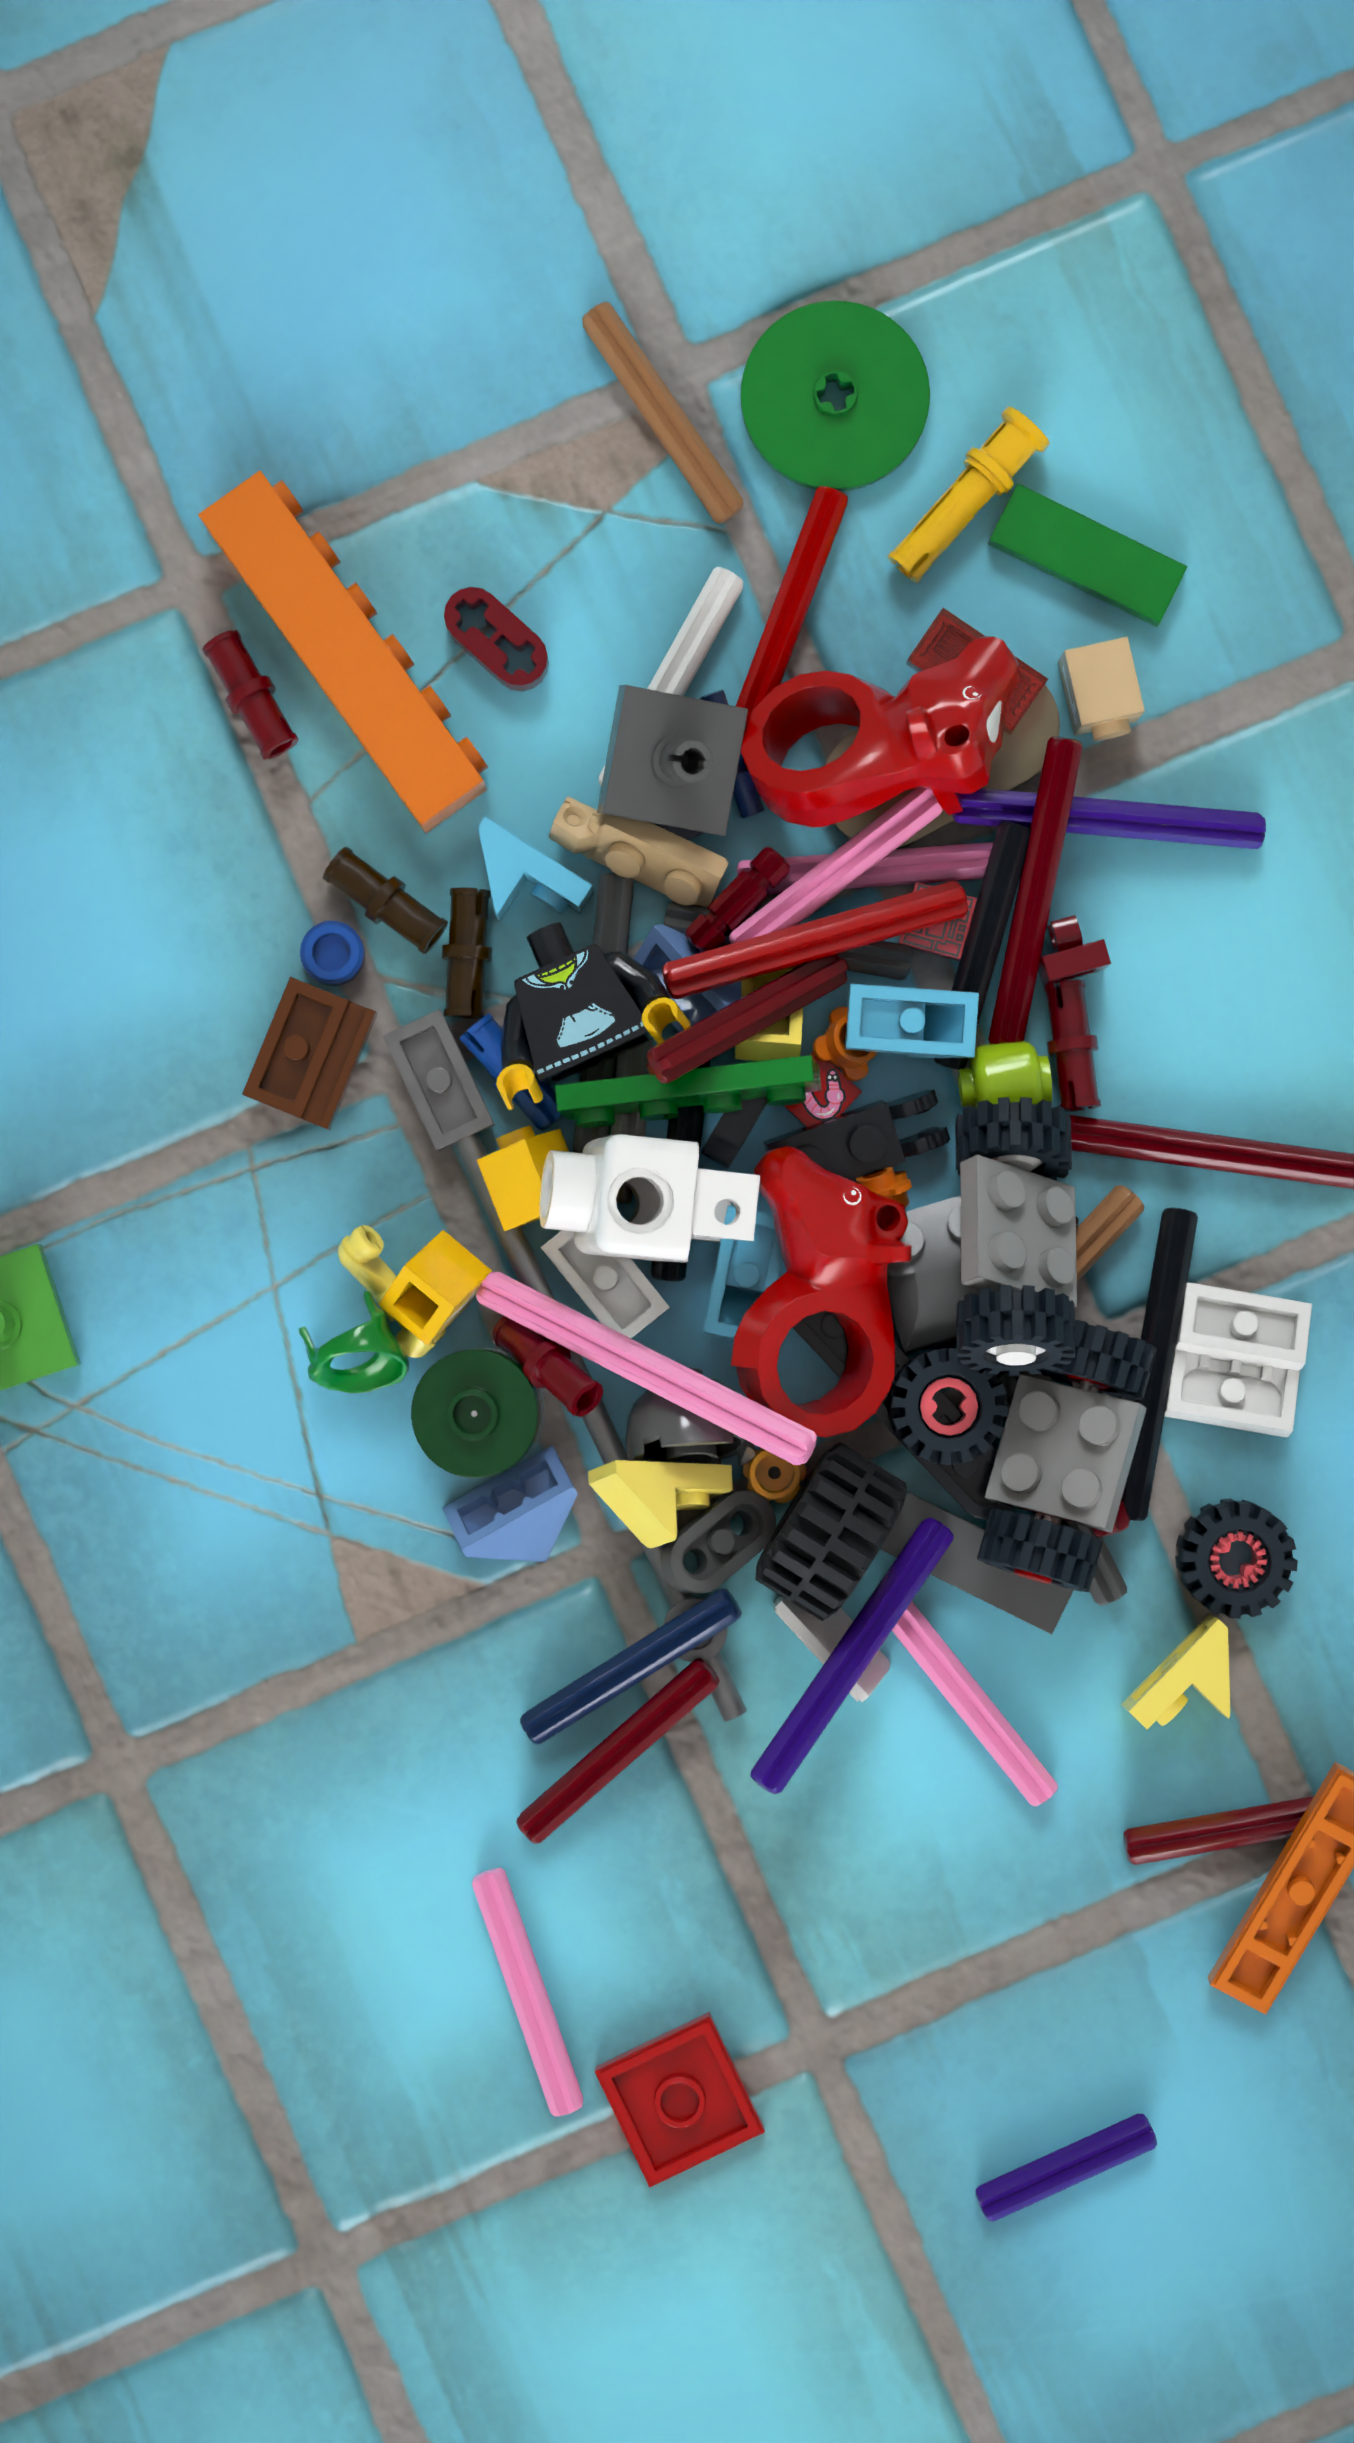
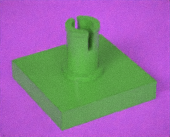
(32, 1320)

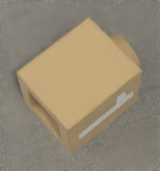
(1101, 688)

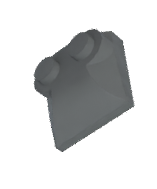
(929, 1286)

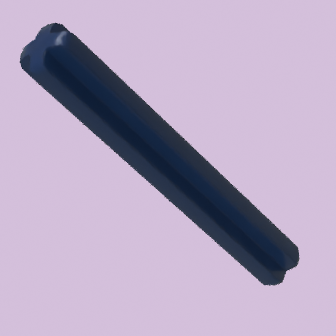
(630, 1666)

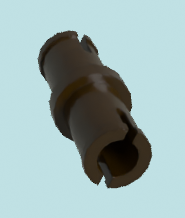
(385, 900)
(467, 953)

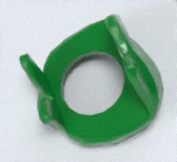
(382, 1370)

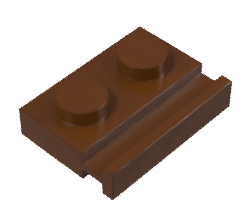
(310, 1053)

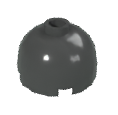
(670, 1433)

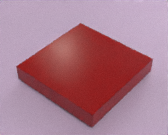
(679, 2099)

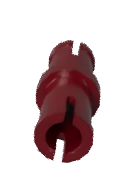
(250, 694)
(1072, 1045)
(548, 1366)

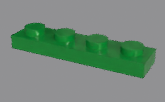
(716, 1088)

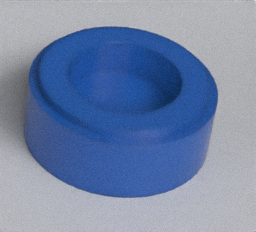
(332, 953)

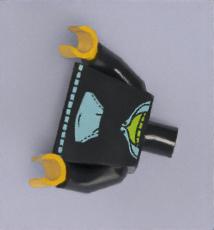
(577, 1013)

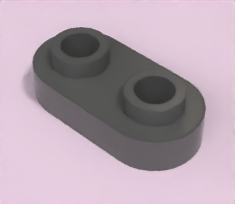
(715, 1544)

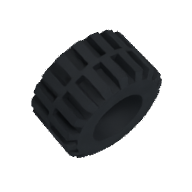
(831, 1531)

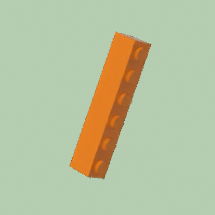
(343, 650)

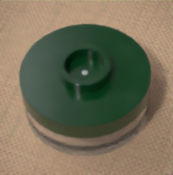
(477, 1413)

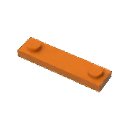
(1292, 1898)

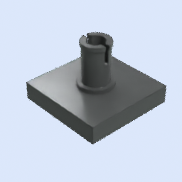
(672, 760)

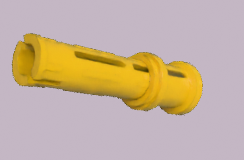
(986, 473)

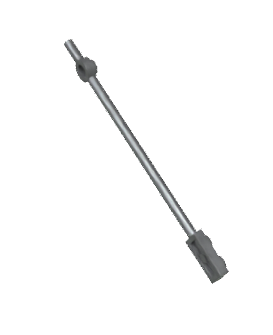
(455, 1116)

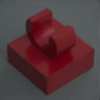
(1070, 956)

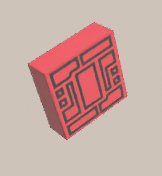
(942, 939)

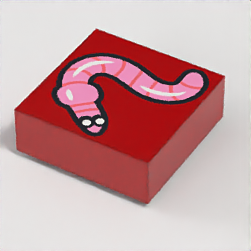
(830, 1102)

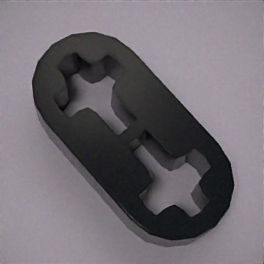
(733, 1131)

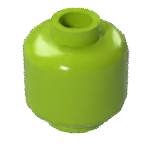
(1005, 1071)

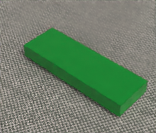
(1087, 555)

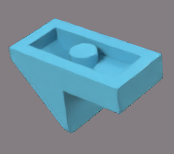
(514, 861)
(911, 1021)
(742, 1275)

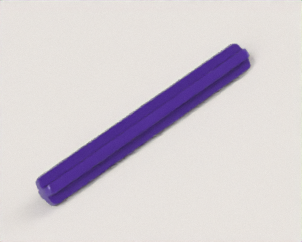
(1122, 819)
(851, 1656)

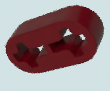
(485, 649)

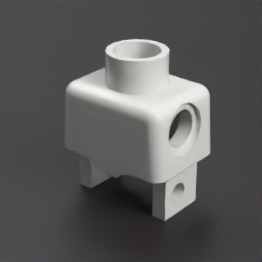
(670, 1193)

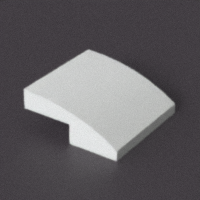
(1238, 1360)

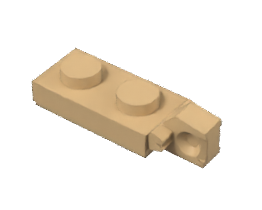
(641, 852)

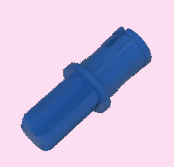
(484, 1042)

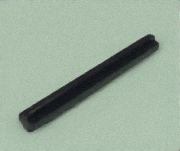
(1161, 1330)

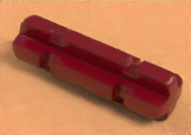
(738, 900)

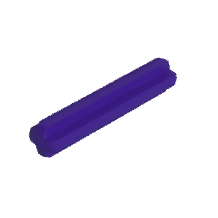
(1066, 2167)

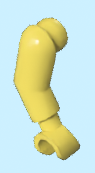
(360, 1256)

